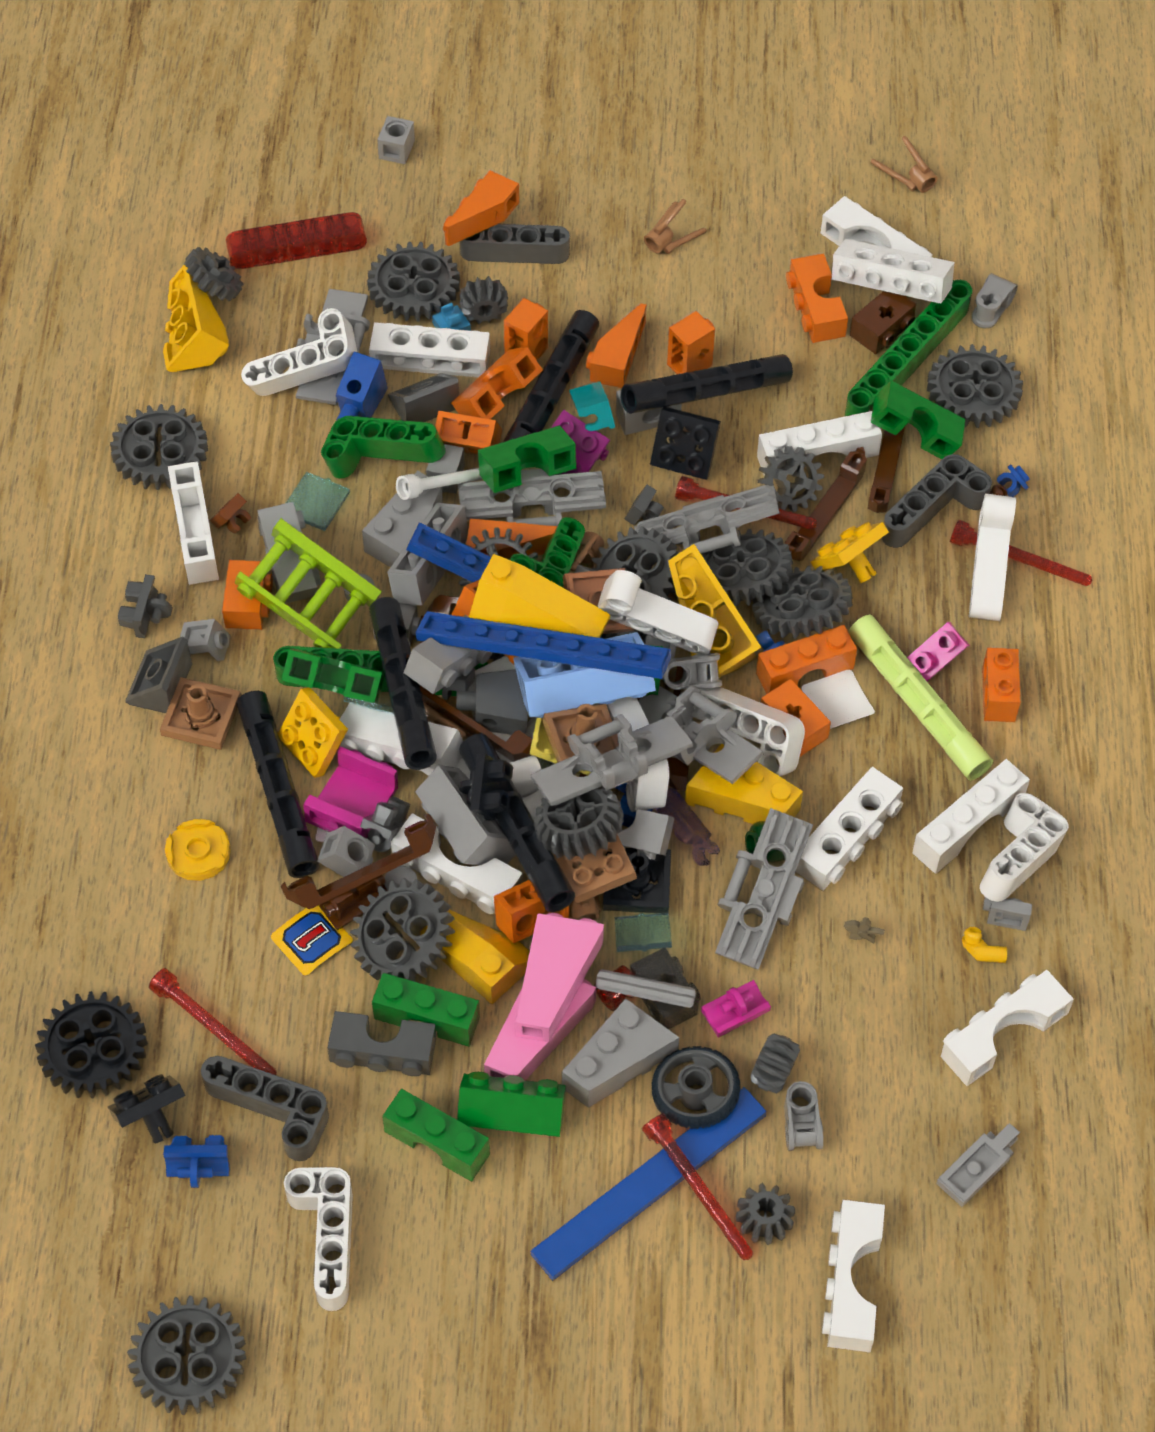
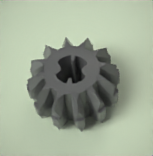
(483, 300)
(775, 1063)
(765, 1226)

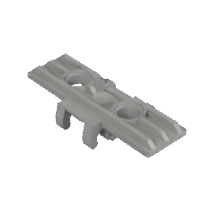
(352, 308)
(536, 488)
(753, 506)
(737, 753)
(614, 767)
(773, 892)

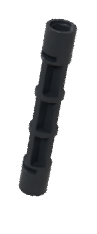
(555, 375)
(706, 383)
(404, 692)
(277, 784)
(519, 829)

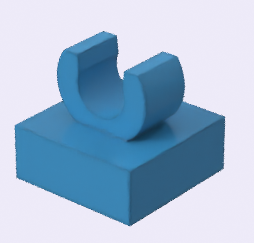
(451, 318)

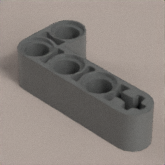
(518, 244)
(949, 479)
(261, 1101)

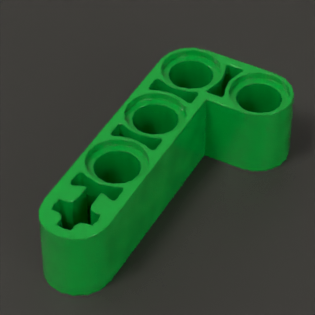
(379, 438)
(559, 552)

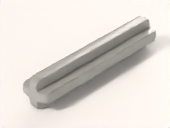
(645, 988)

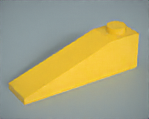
(194, 326)
(702, 592)
(524, 598)
(484, 957)

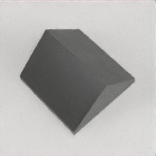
(425, 398)
(160, 675)

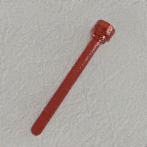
(689, 490)
(964, 535)
(166, 985)
(660, 1131)

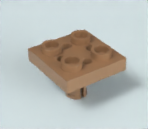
(202, 713)
(577, 721)
(599, 872)

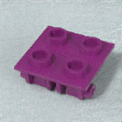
(589, 444)

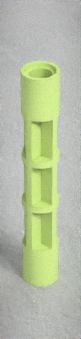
(920, 697)

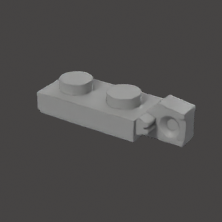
(978, 1165)

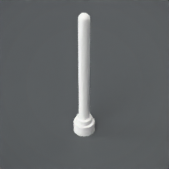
(411, 486)

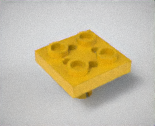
(850, 550)
(317, 727)

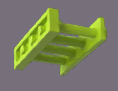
(311, 556)

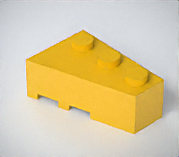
(747, 797)

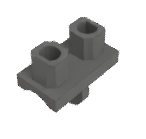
(149, 606)
(385, 822)

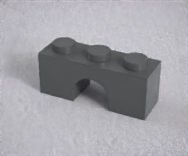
(408, 1052)

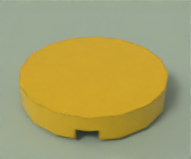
(197, 850)

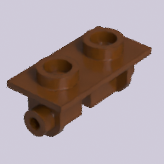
(346, 906)

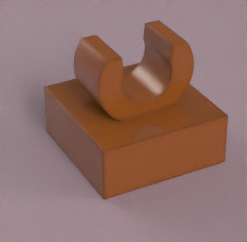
(229, 512)

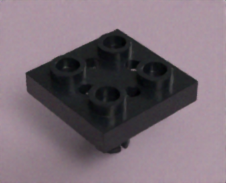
(698, 432)
(653, 897)
(148, 1105)

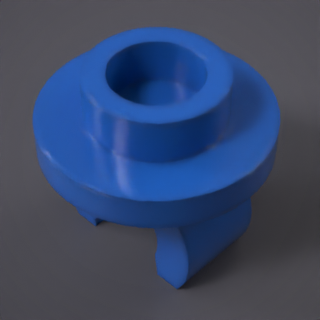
(1017, 477)
(767, 642)

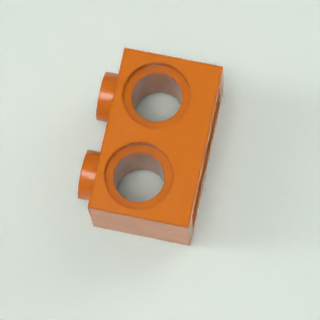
(527, 328)
(467, 431)
(1001, 684)
(518, 910)

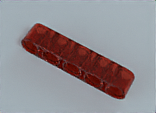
(296, 240)

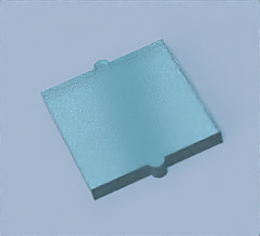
(318, 500)
(379, 706)
(643, 932)

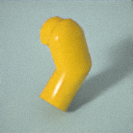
(975, 945)

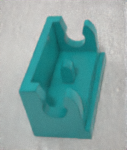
(593, 400)

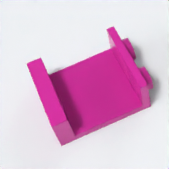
(351, 793)

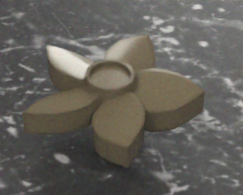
(862, 930)

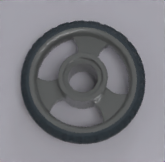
(695, 1099)

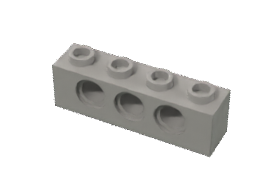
(415, 577)

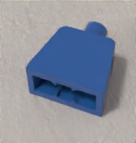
(361, 387)

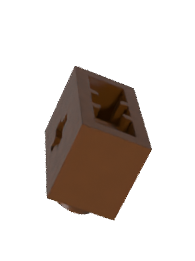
(882, 320)

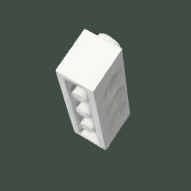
(893, 270)
(430, 349)
(873, 791)

